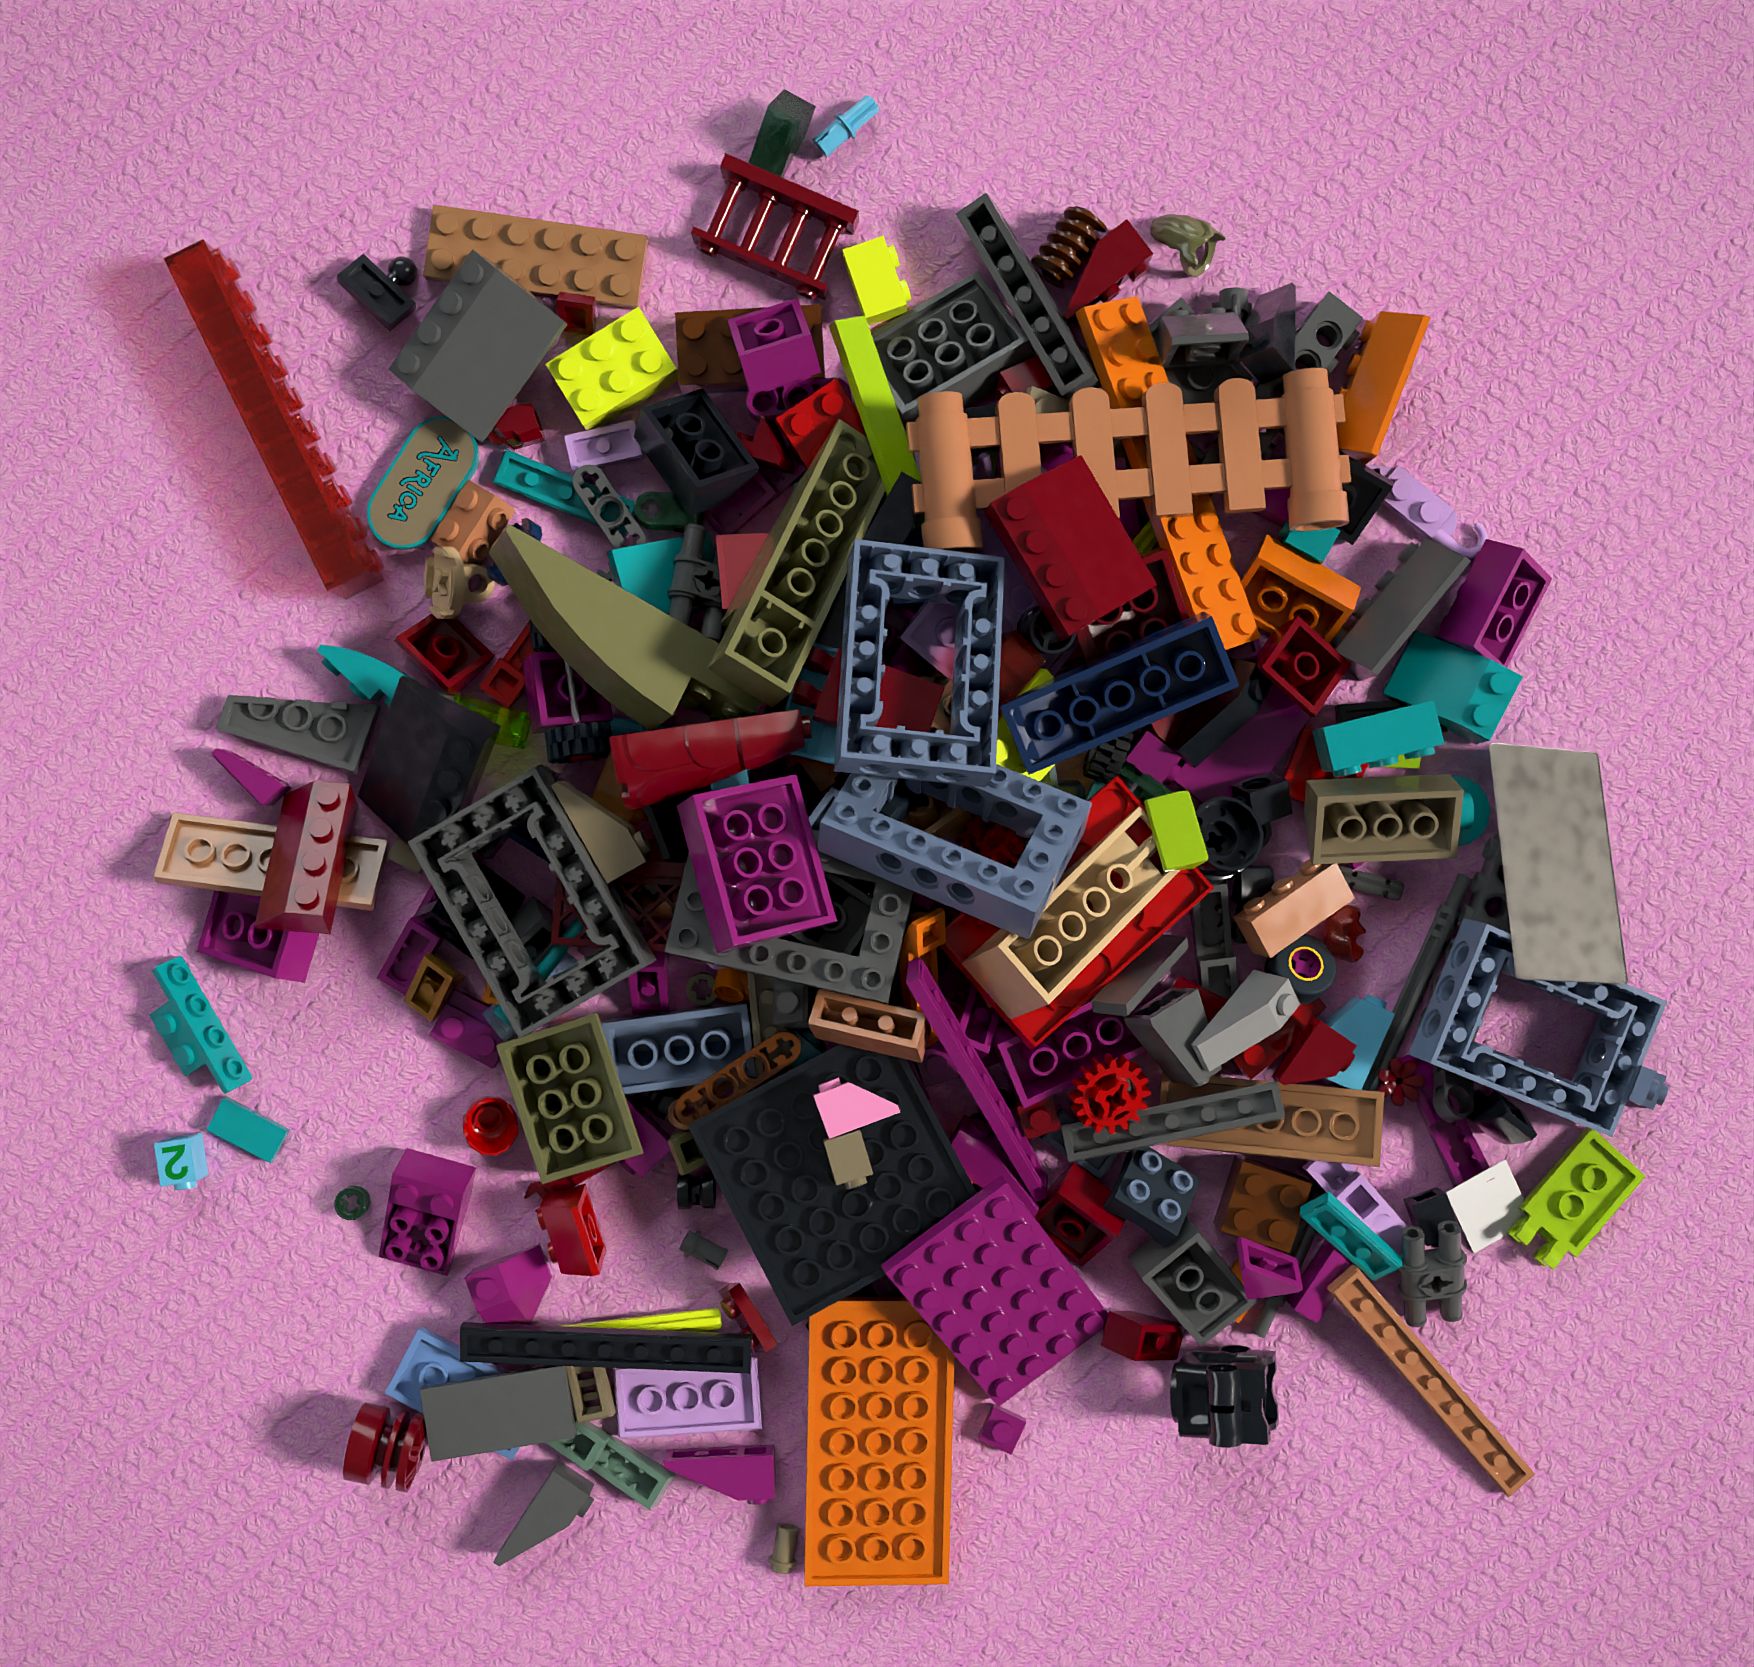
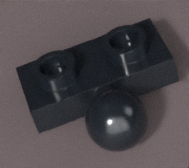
(379, 291)

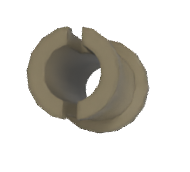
(784, 1548)

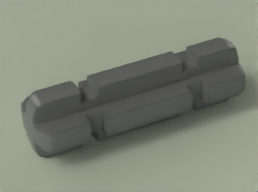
(1373, 884)

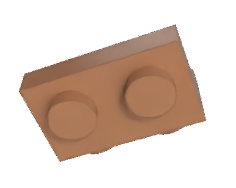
(473, 523)

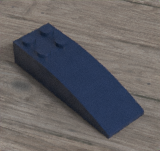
(1120, 692)

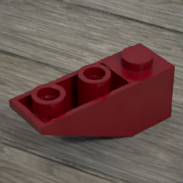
(1114, 260)

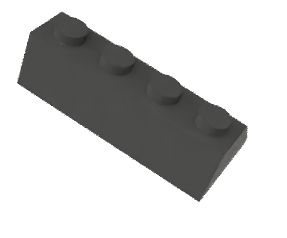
(1397, 607)

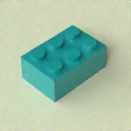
(1378, 739)

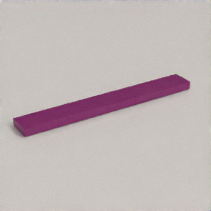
(977, 1078)

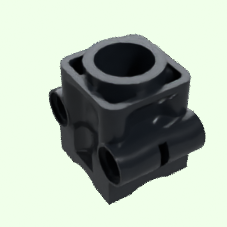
(1225, 1395)

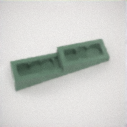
(617, 1463)

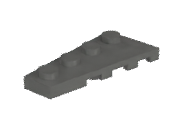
(312, 730)

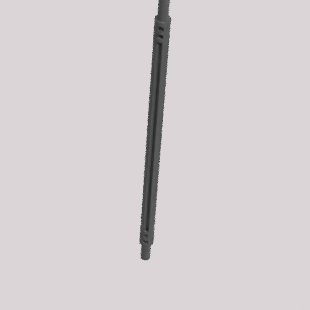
(1404, 1013)

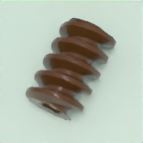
(1066, 244)

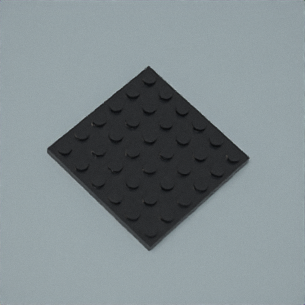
(777, 1178)

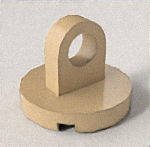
(447, 582)

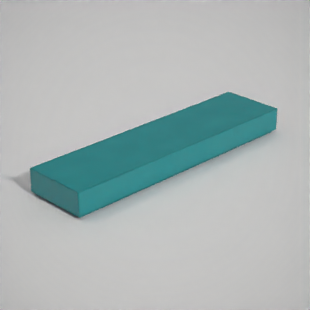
(554, 489)

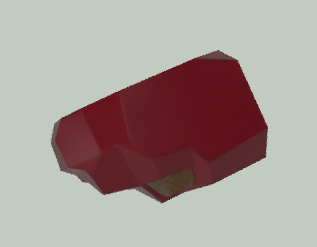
(518, 427)

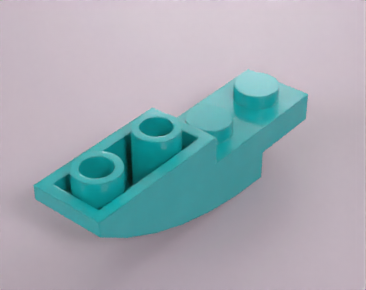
(367, 675)

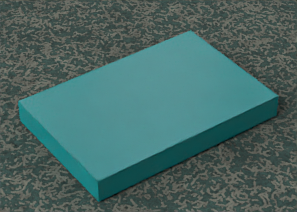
(649, 569)

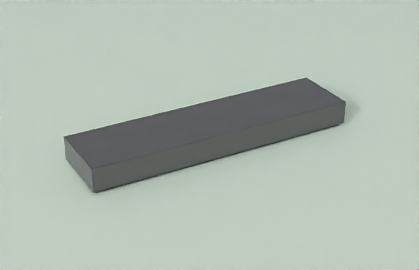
(1140, 976)

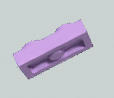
(603, 445)

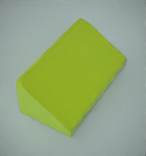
(1176, 831)

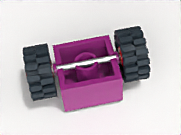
(564, 706)

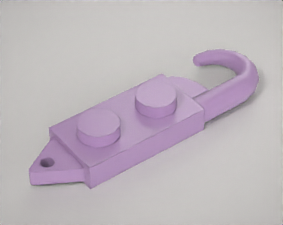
(1425, 511)

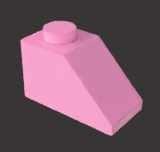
(849, 1107)

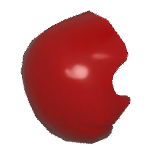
(490, 1125)

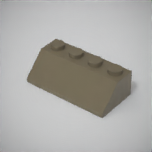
(1382, 818)

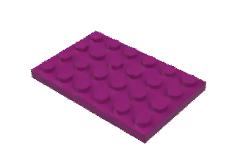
(997, 1291)

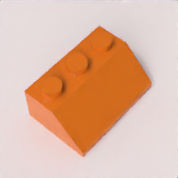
(1289, 585)

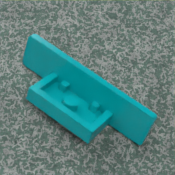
(194, 1029)

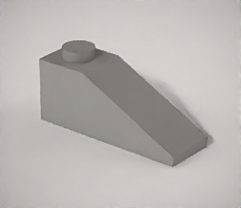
(1247, 1018)

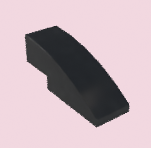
(1501, 1119)

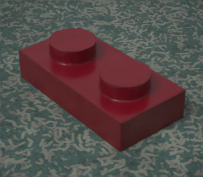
(740, 1307)

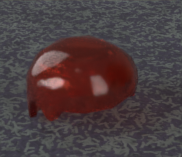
(1342, 932)

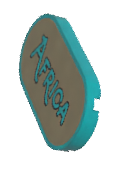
(422, 483)

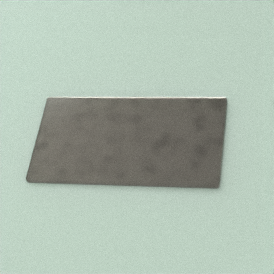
(1557, 865)

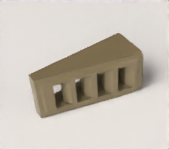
(579, 1399)

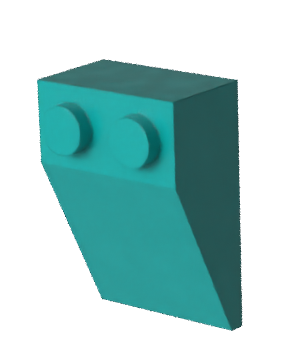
(1465, 686)

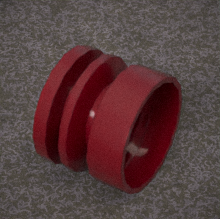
(378, 1445)

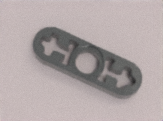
(603, 484)

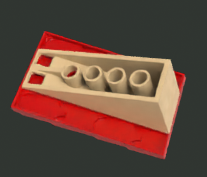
(1094, 925)

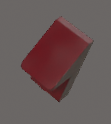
(768, 447)

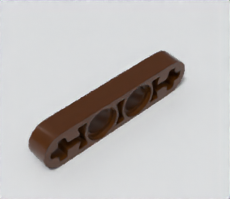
(735, 1073)

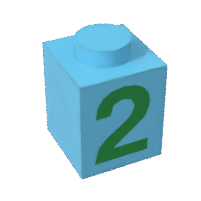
(181, 1161)

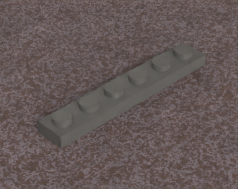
(1178, 1122)

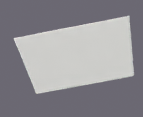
(1489, 1207)

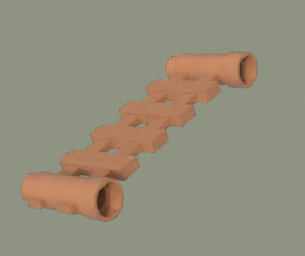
(1305, 411)

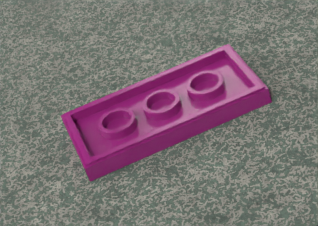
(1248, 751)

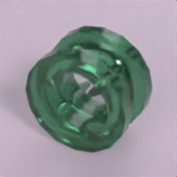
(341, 1204)

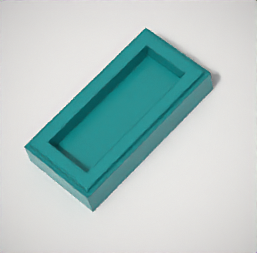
(248, 1129)

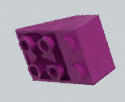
(426, 1211)

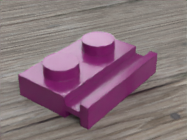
(466, 1029)

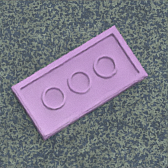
(686, 1402)

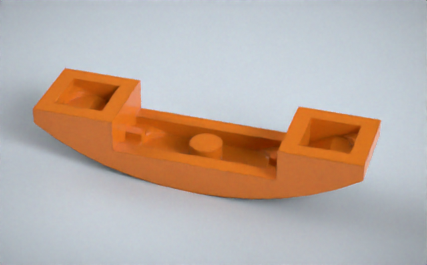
(922, 941)

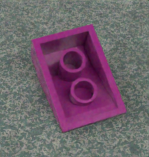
(232, 937)

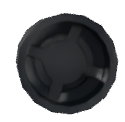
(1039, 634)

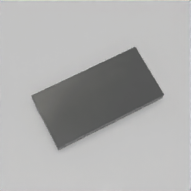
(498, 1412)

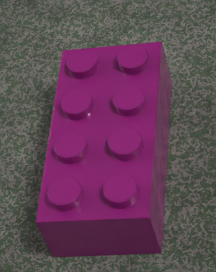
(1057, 1059)

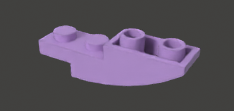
(1360, 1198)

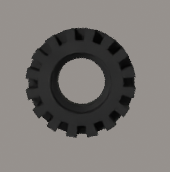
(1106, 760)

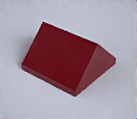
(445, 652)

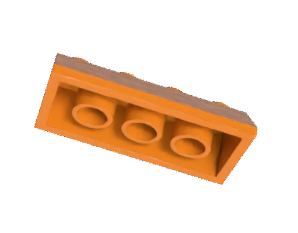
(1377, 380)

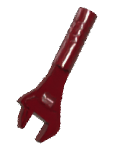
(563, 1183)

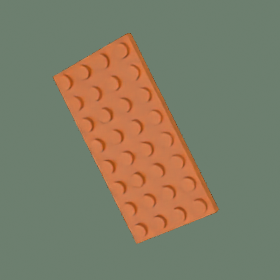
(877, 1446)

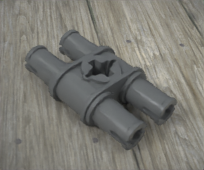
(689, 591)
(1432, 1273)

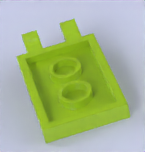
(1576, 1198)

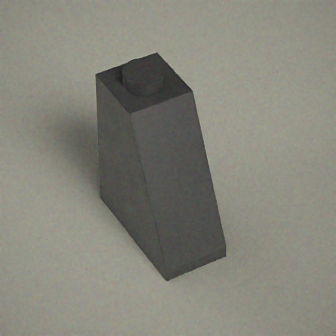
(1168, 1029)

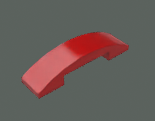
(506, 678)

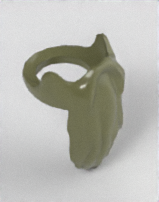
(1187, 235)

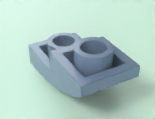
(1649, 1088)

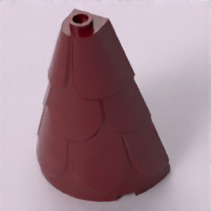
(692, 756)

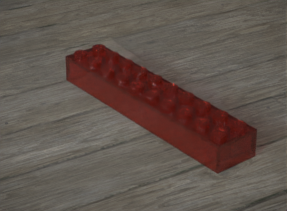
(275, 419)

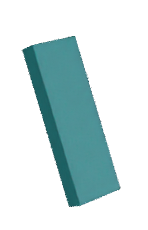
(1351, 1236)

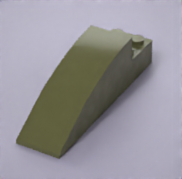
(799, 569)
(616, 640)

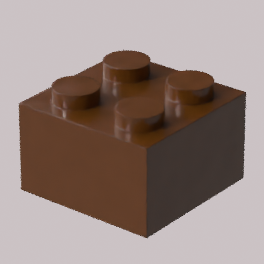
(1262, 1203)

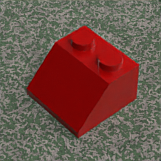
(572, 1231)

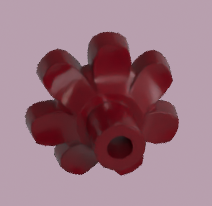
(1400, 1081)

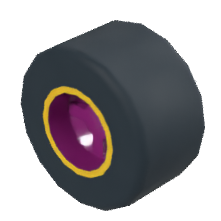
(1311, 961)

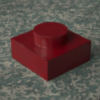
(577, 312)

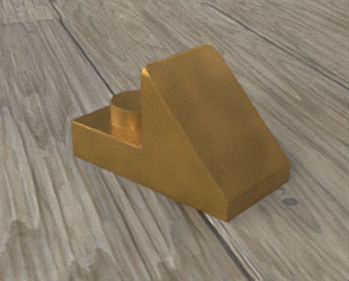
(432, 986)

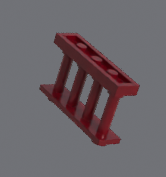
(771, 191)

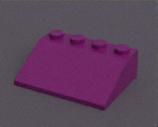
(756, 862)

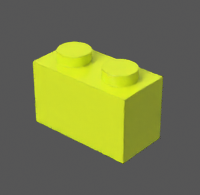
(875, 280)

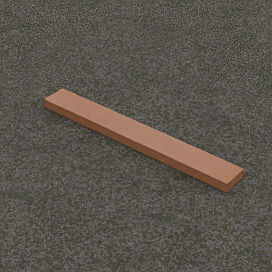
(1430, 1380)

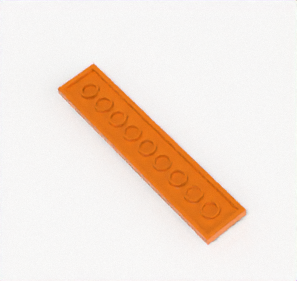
(1196, 544)

